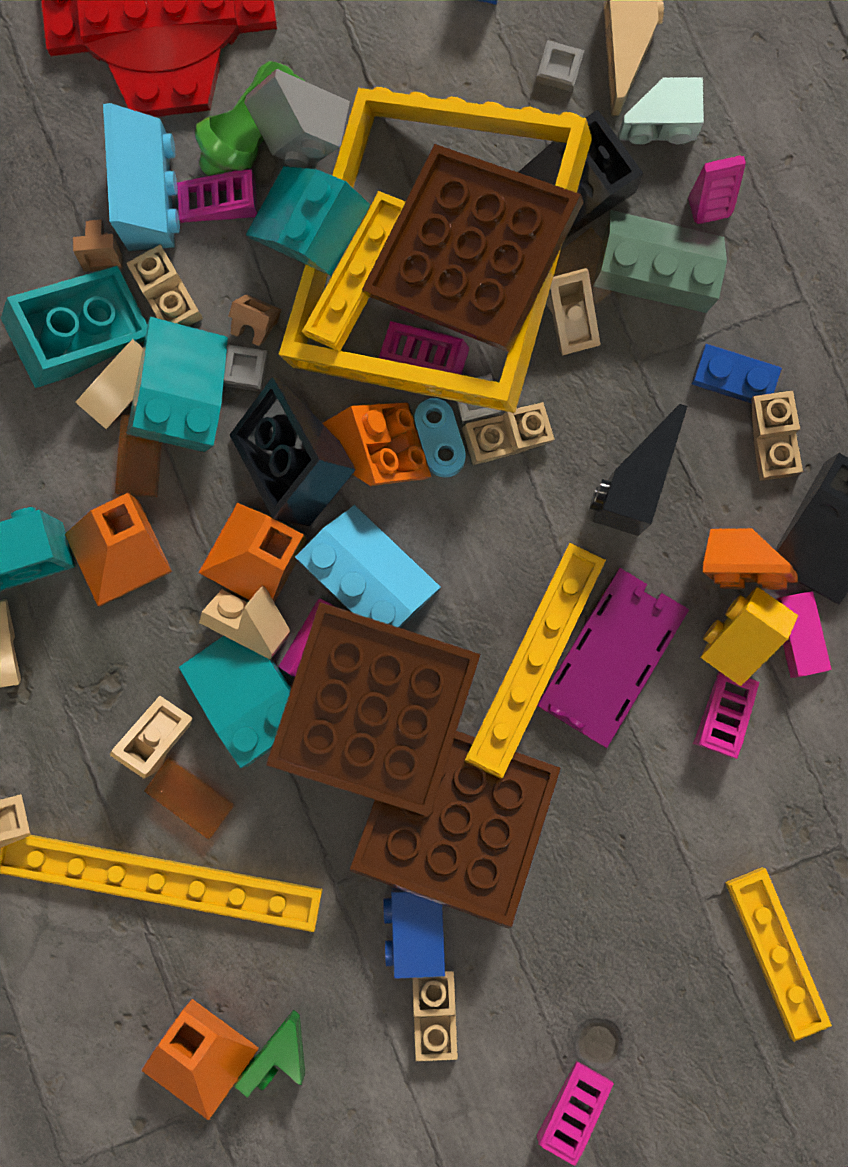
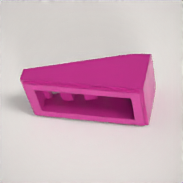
(226, 181)
(716, 189)
(457, 346)
(738, 731)
(546, 1139)

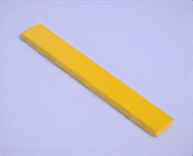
(162, 881)

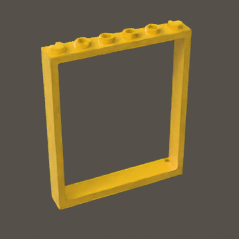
(453, 113)

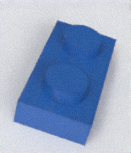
(734, 374)

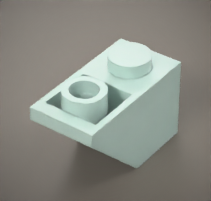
(666, 112)

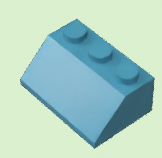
(140, 178)
(367, 570)

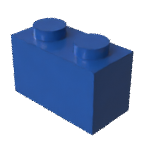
(417, 935)

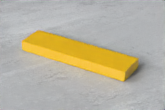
(343, 296)
(778, 954)

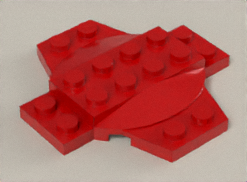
(156, 49)

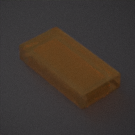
(137, 464)
(189, 798)

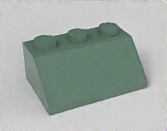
(661, 262)

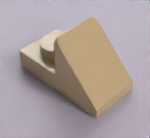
(573, 311)
(250, 623)
(151, 738)

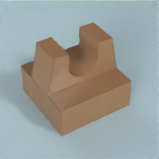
(96, 248)
(254, 313)

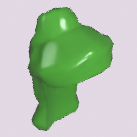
(232, 138)

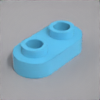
(439, 436)

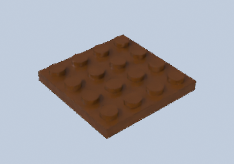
(473, 246)
(373, 709)
(472, 845)

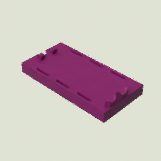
(612, 658)

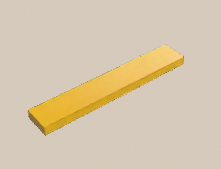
(535, 661)

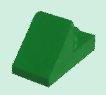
(282, 1049)

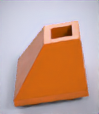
(381, 443)
(117, 549)
(253, 553)
(743, 557)
(199, 1059)

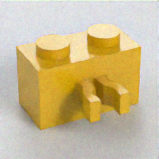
(748, 636)

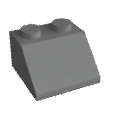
(297, 118)

